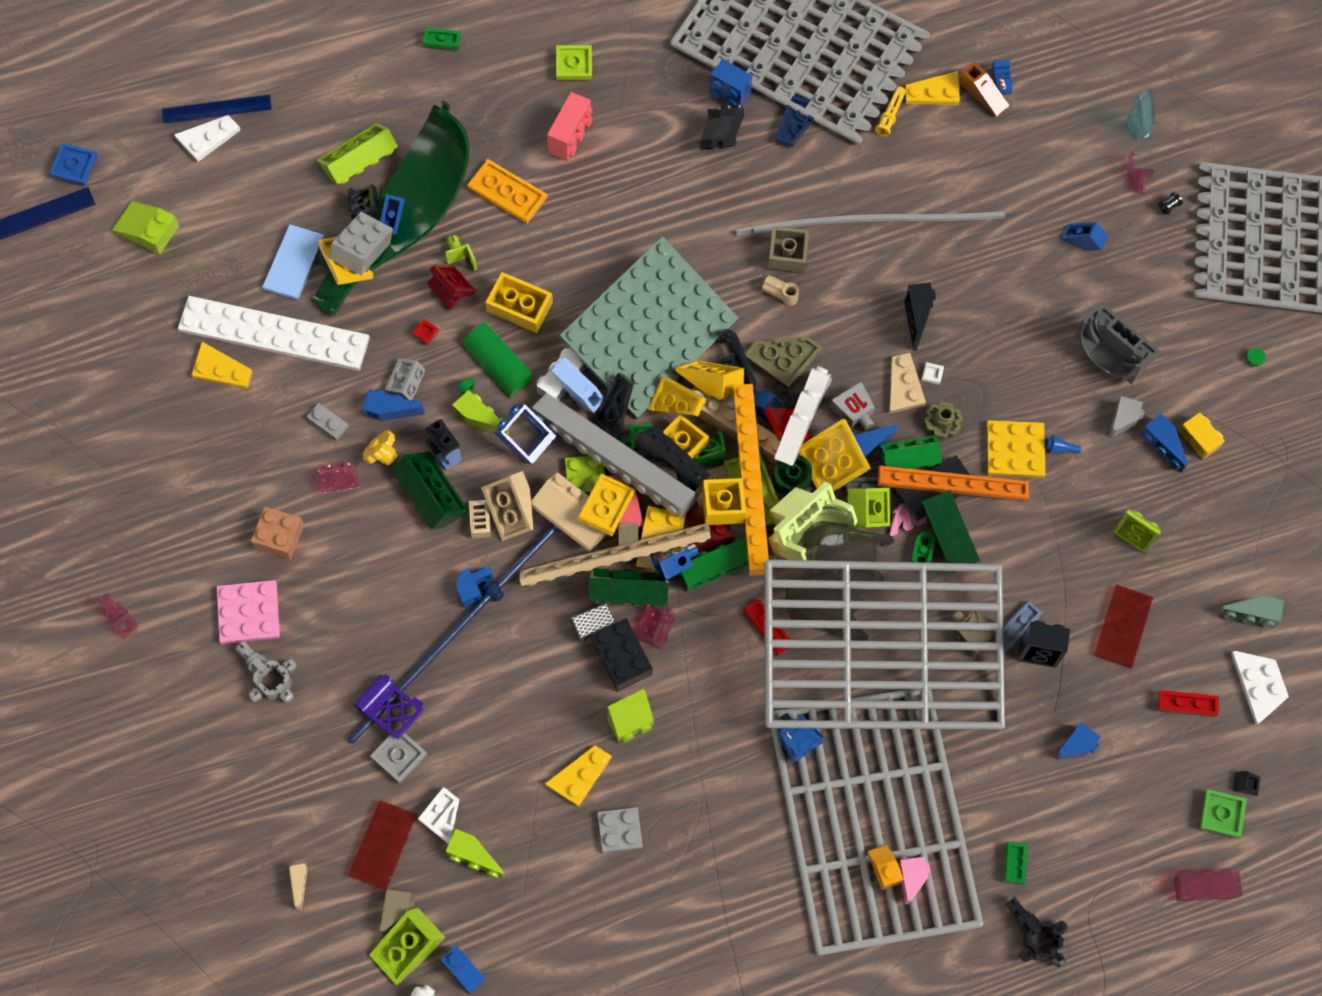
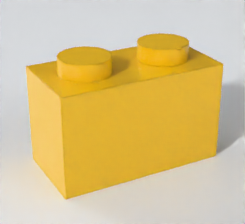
(1201, 435)

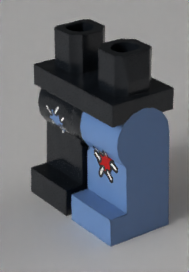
(443, 444)

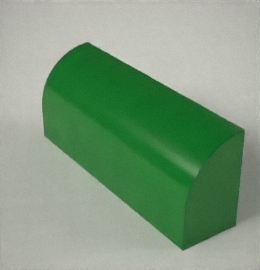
(497, 359)

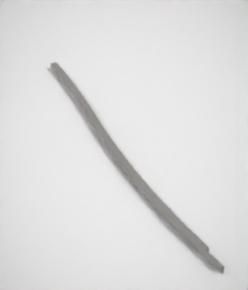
(873, 218)

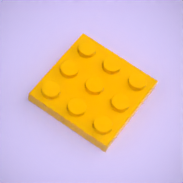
(1015, 449)
(835, 456)

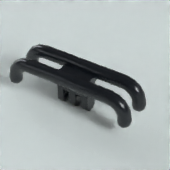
(739, 358)

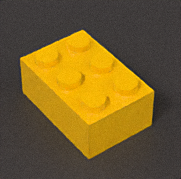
(519, 302)

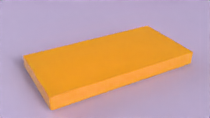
(507, 191)

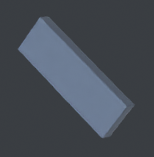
(1018, 624)

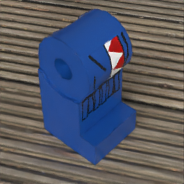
(1002, 76)

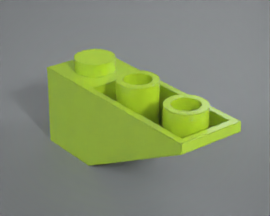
(475, 413)
(469, 850)

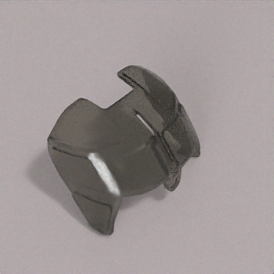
(836, 543)

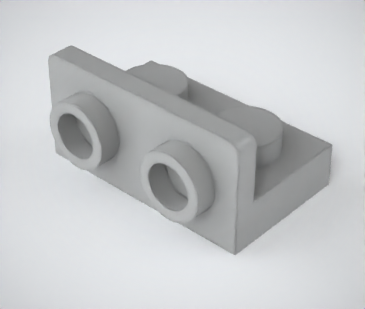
(405, 378)

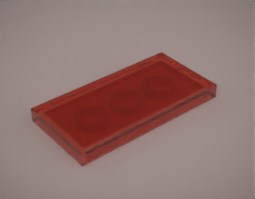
(1123, 626)

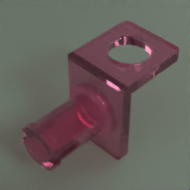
(1139, 174)
(117, 614)

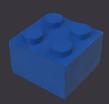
(730, 84)

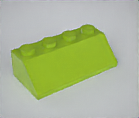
(357, 153)

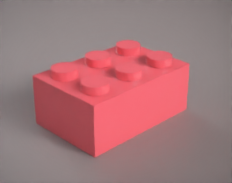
(569, 126)

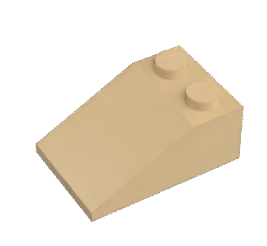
(510, 505)

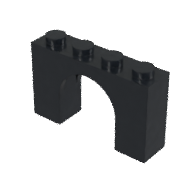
(657, 444)

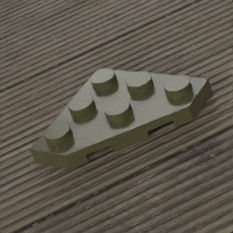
(784, 358)

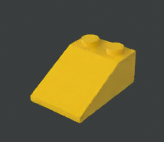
(712, 378)
(657, 523)

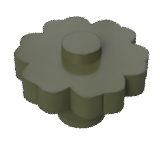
(943, 420)

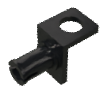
(792, 398)

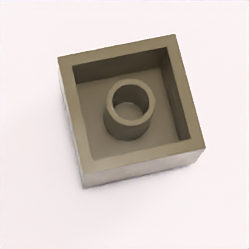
(788, 249)

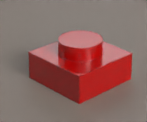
(425, 332)

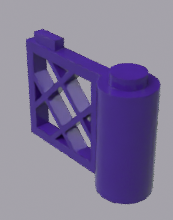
(378, 695)

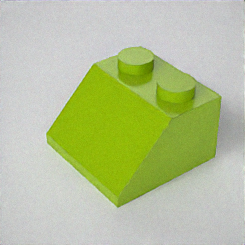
(870, 506)

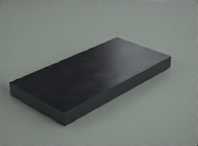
(913, 499)

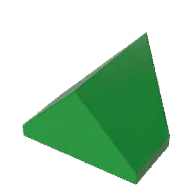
(713, 453)

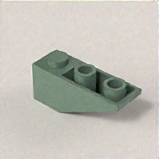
(1259, 610)

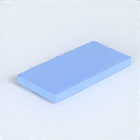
(293, 262)

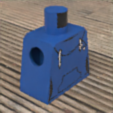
(799, 741)

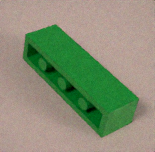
(715, 564)

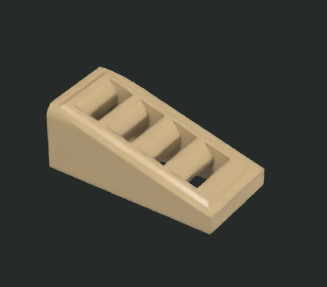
(480, 532)
(298, 877)

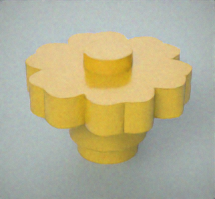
(381, 449)

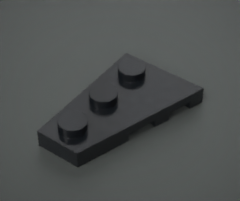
(614, 406)

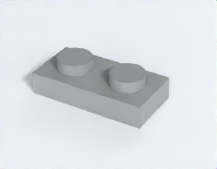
(327, 421)

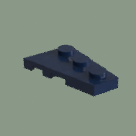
(793, 124)

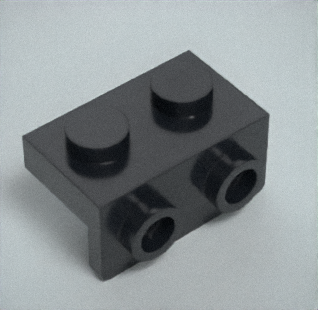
(363, 201)

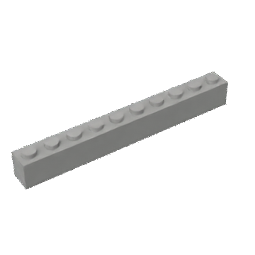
(614, 456)

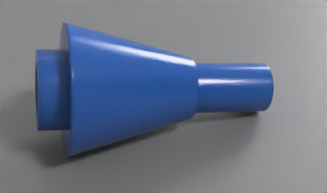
(1057, 445)

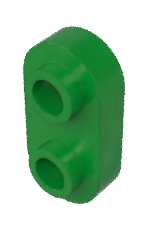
(921, 551)

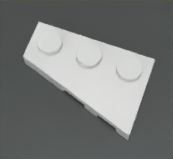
(207, 137)

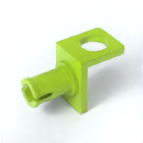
(459, 252)

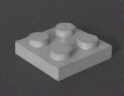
(399, 756)
(620, 830)

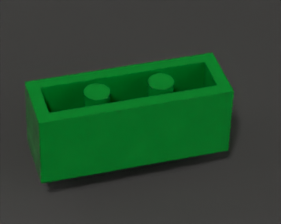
(911, 453)

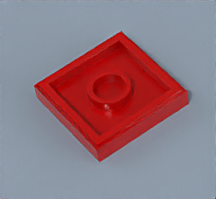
(779, 419)

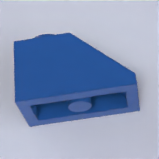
(392, 212)
(1085, 235)
(1079, 743)
(463, 969)

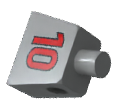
(854, 406)

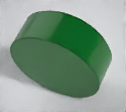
(1255, 357)
(467, 384)

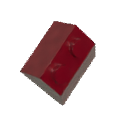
(719, 534)

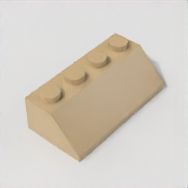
(561, 505)

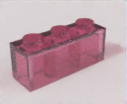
(1208, 885)

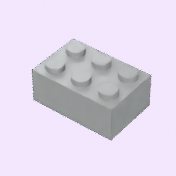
(361, 243)

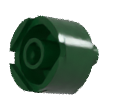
(800, 475)

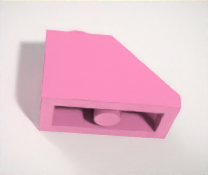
(914, 873)

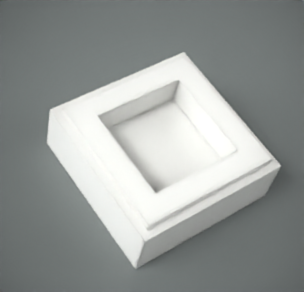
(932, 373)

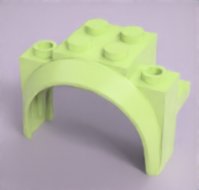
(800, 511)

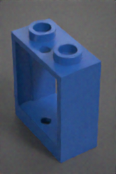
(537, 447)

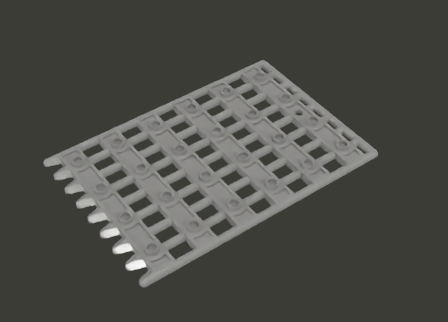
(805, 61)
(1254, 237)

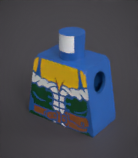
(673, 560)

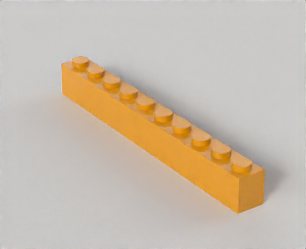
(751, 476)

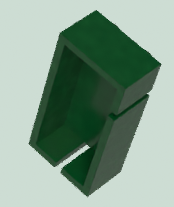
(628, 587)

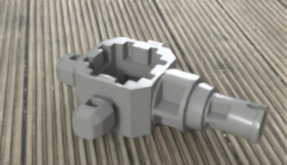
(260, 668)

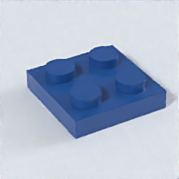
(73, 164)

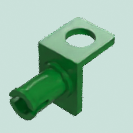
(630, 440)

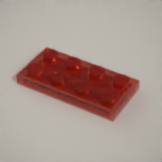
(382, 845)

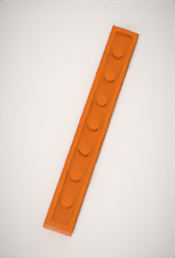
(956, 483)

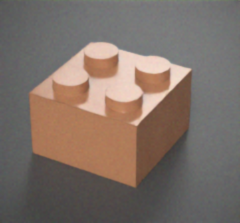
(277, 533)

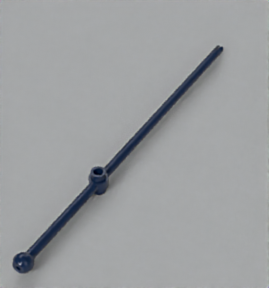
(493, 591)

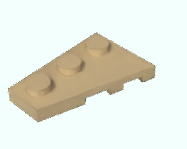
(905, 385)

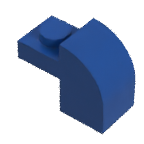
(467, 584)

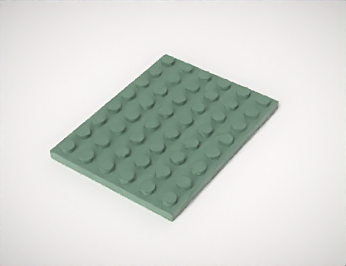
(649, 324)

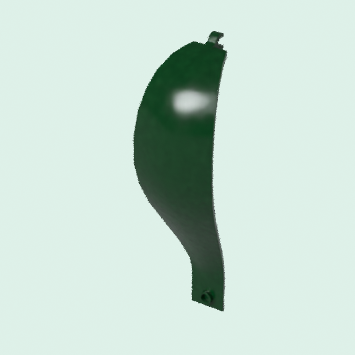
(428, 182)

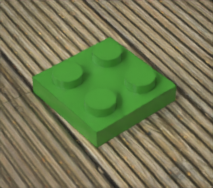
(1223, 813)

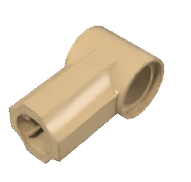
(781, 289)

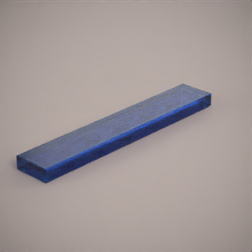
(216, 109)
(46, 212)

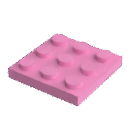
(248, 612)

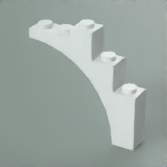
(803, 414)

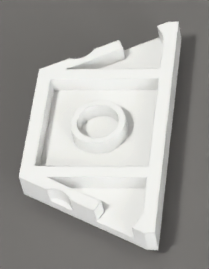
(1260, 683)

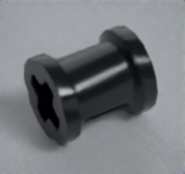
(1170, 203)

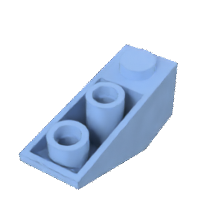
(577, 386)

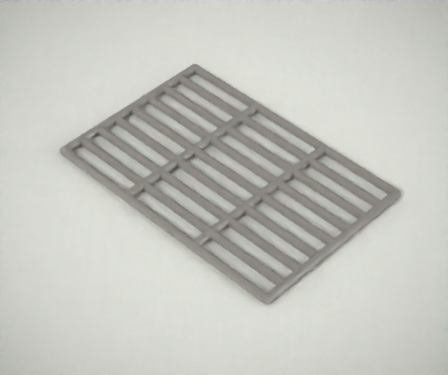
(846, 704)
(862, 859)

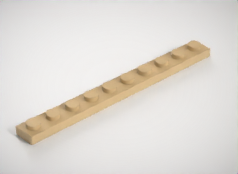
(615, 554)

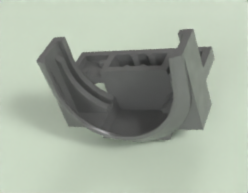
(1116, 346)

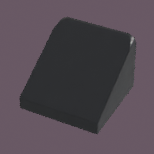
(1246, 783)

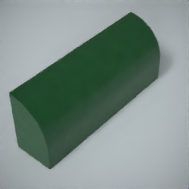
(950, 529)

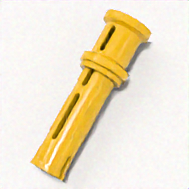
(888, 118)

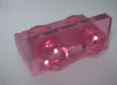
(338, 477)
(656, 625)

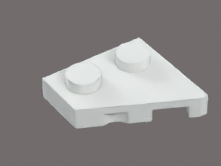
(441, 814)

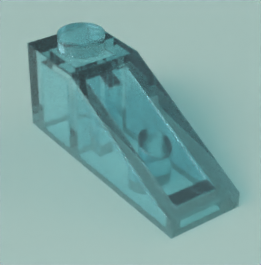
(1142, 116)

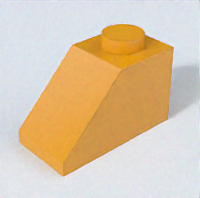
(885, 867)

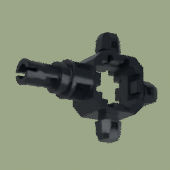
(1030, 926)

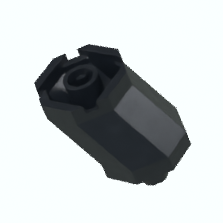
(721, 127)

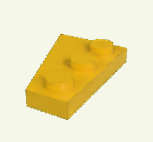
(934, 91)

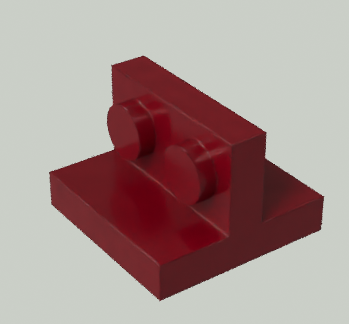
(449, 285)

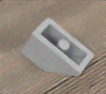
(1126, 415)

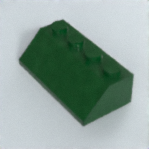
(430, 489)

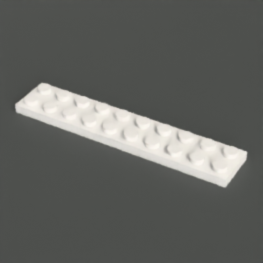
(274, 333)

